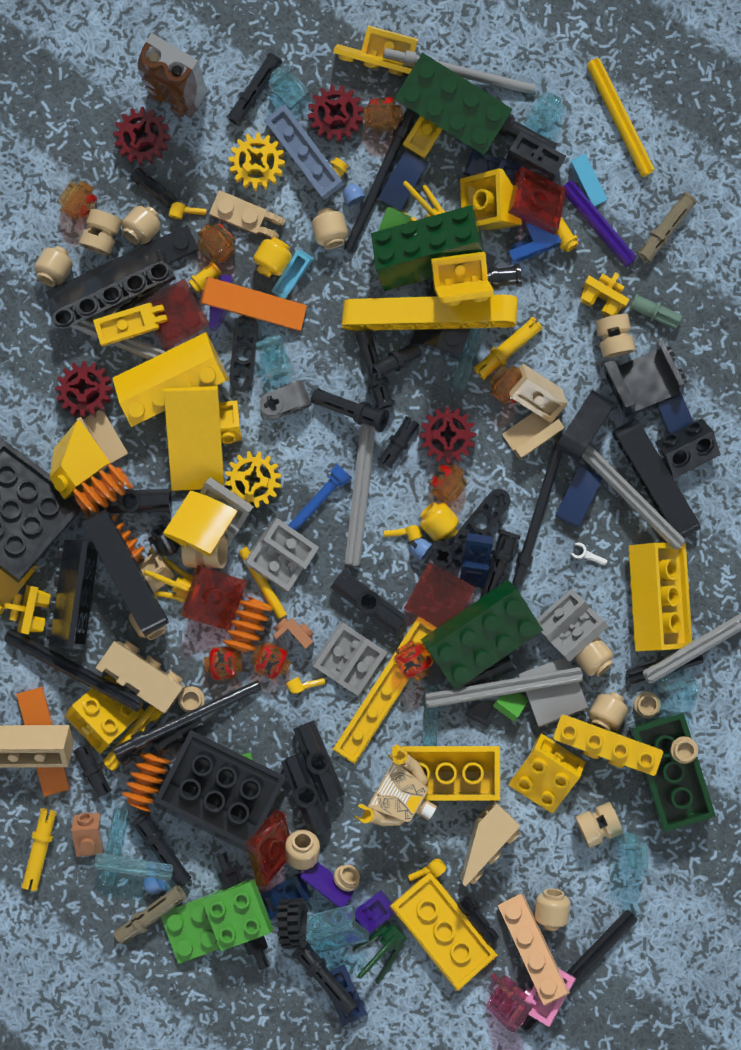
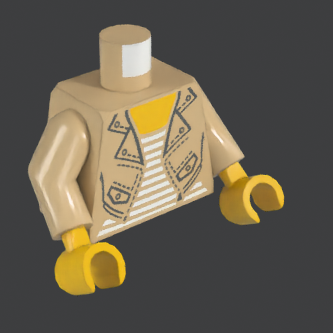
(399, 794)

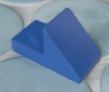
(539, 242)

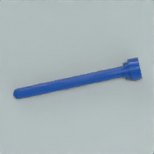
(336, 478)

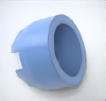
(353, 194)
(422, 549)
(154, 885)

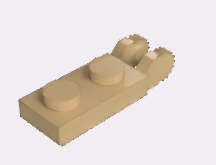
(244, 215)

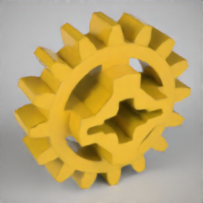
(249, 169)
(256, 464)

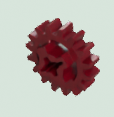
(323, 103)
(132, 130)
(83, 379)
(460, 435)

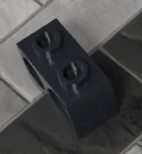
(688, 448)

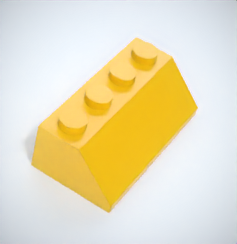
(186, 365)
(660, 596)
(458, 771)

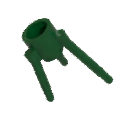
(391, 939)

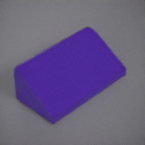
(323, 881)

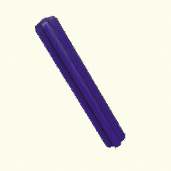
(599, 224)

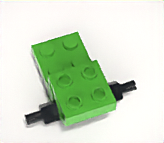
(221, 919)

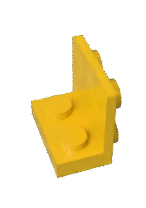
(100, 718)
(547, 773)

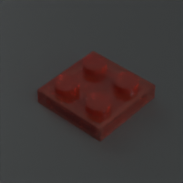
(537, 200)
(182, 312)
(439, 595)
(213, 598)
(267, 848)

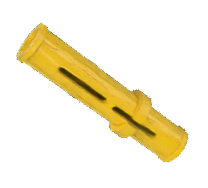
(500, 354)
(41, 837)

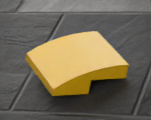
(200, 523)

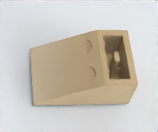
(489, 834)

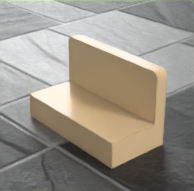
(538, 394)
(531, 434)
(105, 436)

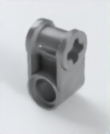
(290, 399)

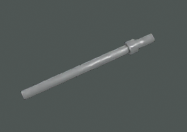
(410, 58)

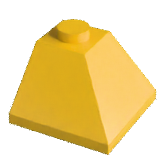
(490, 198)
(76, 460)

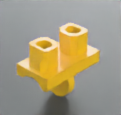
(594, 289)
(32, 598)

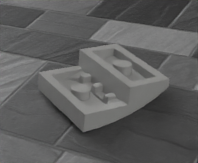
(222, 494)
(281, 555)
(571, 625)
(349, 658)
(552, 702)

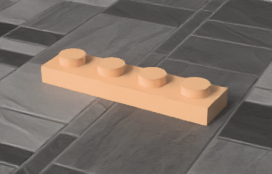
(533, 949)

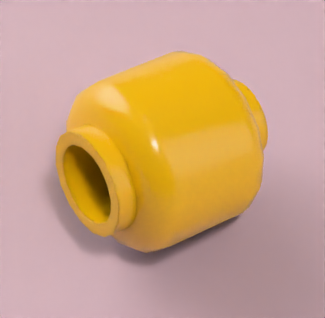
(272, 257)
(439, 521)

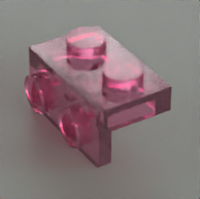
(508, 1003)

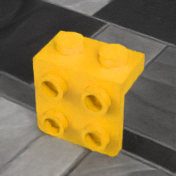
(461, 278)

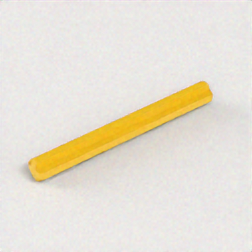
(620, 117)

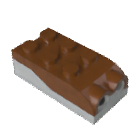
(171, 76)

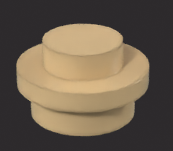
(191, 698)
(647, 704)
(684, 750)
(346, 877)

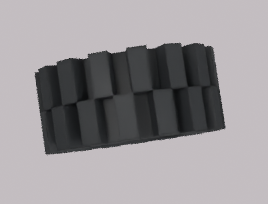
(292, 923)

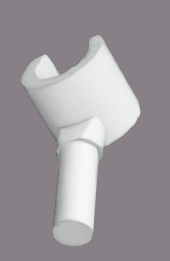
(588, 555)

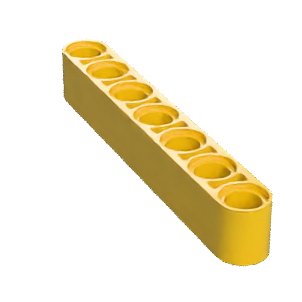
(428, 313)

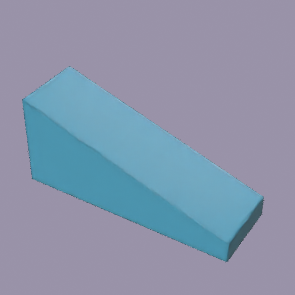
(587, 179)
(292, 274)

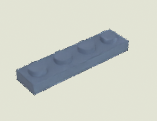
(304, 152)

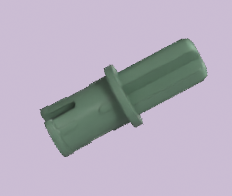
(655, 311)

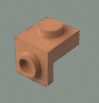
(301, 632)
(87, 834)

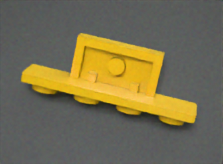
(373, 48)
(609, 745)

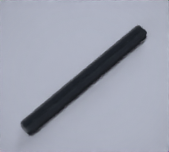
(74, 670)
(593, 955)

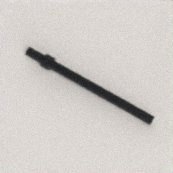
(399, 135)
(524, 558)
(140, 739)

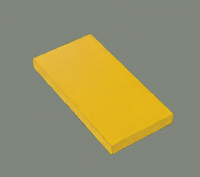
(193, 436)
(443, 931)

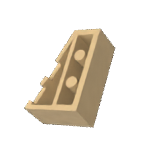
(141, 675)

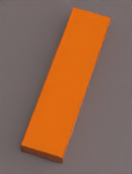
(253, 304)
(36, 712)

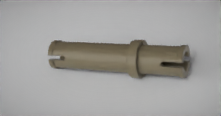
(660, 236)
(141, 921)

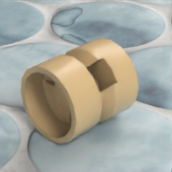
(100, 232)
(618, 344)
(218, 559)
(590, 829)

